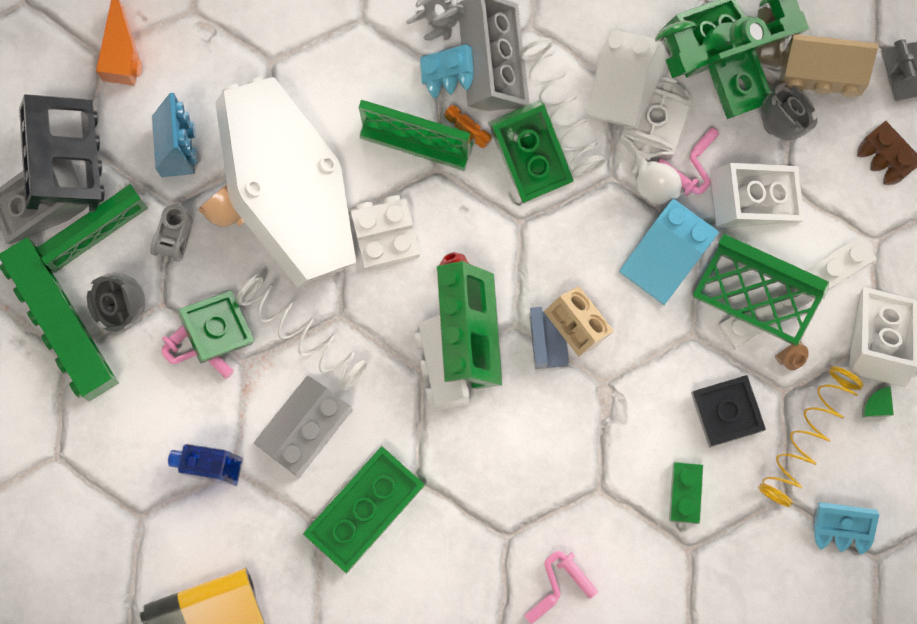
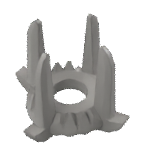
(443, 22)

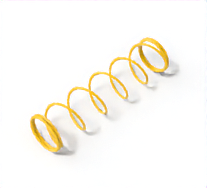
(766, 489)

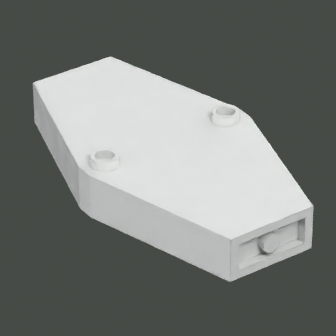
(284, 181)

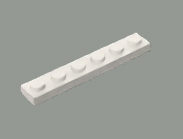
(833, 268)

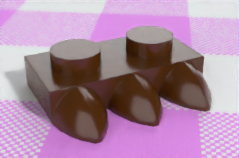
(890, 153)

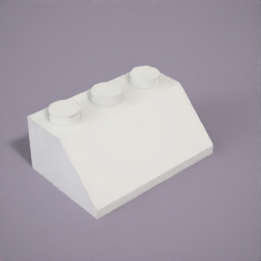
(441, 394)

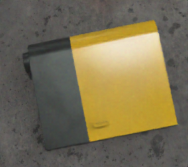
(218, 601)

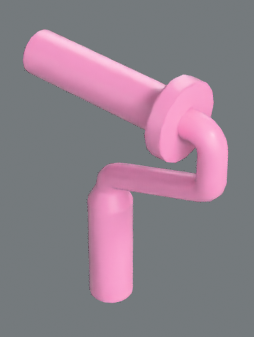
(687, 184)
(179, 336)
(576, 574)

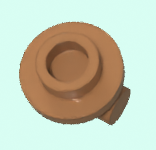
(793, 356)

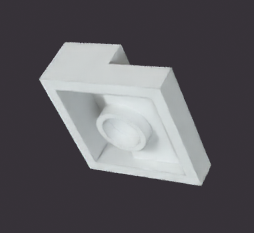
(385, 232)

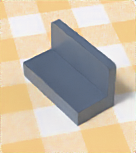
(547, 342)

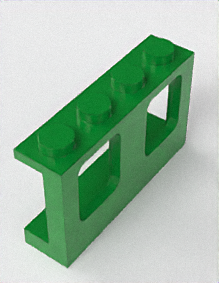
(469, 325)

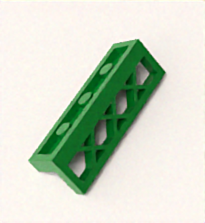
(91, 228)

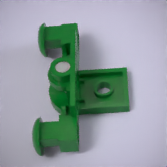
(732, 53)

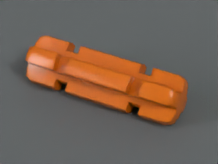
(466, 124)

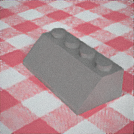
(495, 40)

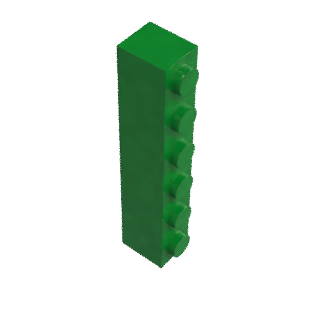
(58, 320)

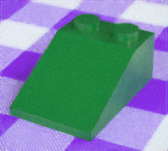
(706, 18)
(531, 151)

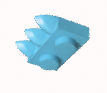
(446, 69)
(845, 524)

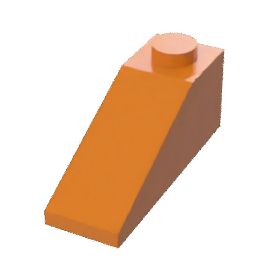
(118, 53)

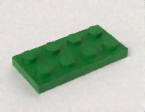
(364, 509)

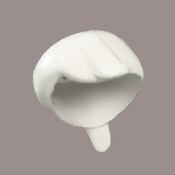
(658, 182)

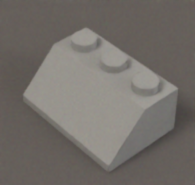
(303, 426)

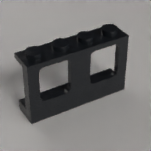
(41, 147)

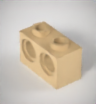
(578, 321)

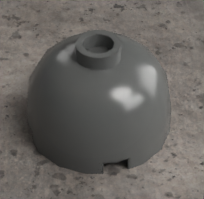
(787, 113)
(115, 301)

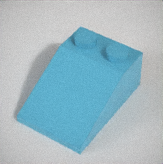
(668, 251)

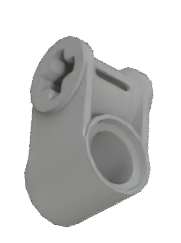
(171, 239)

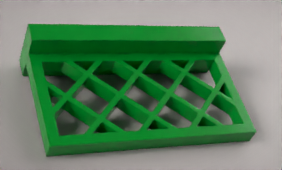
(415, 135)
(777, 271)

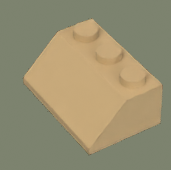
(828, 65)

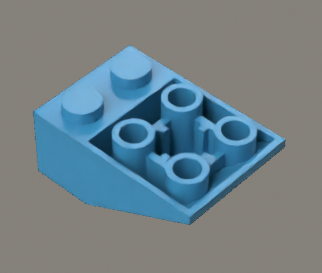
(173, 139)

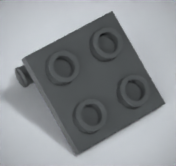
(902, 68)

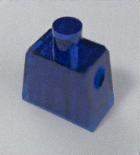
(207, 464)

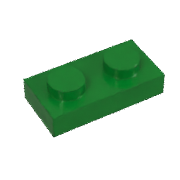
(686, 493)

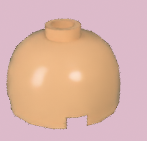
(220, 210)

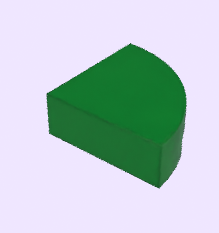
(879, 404)

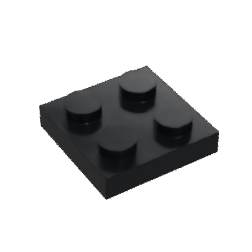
(728, 411)

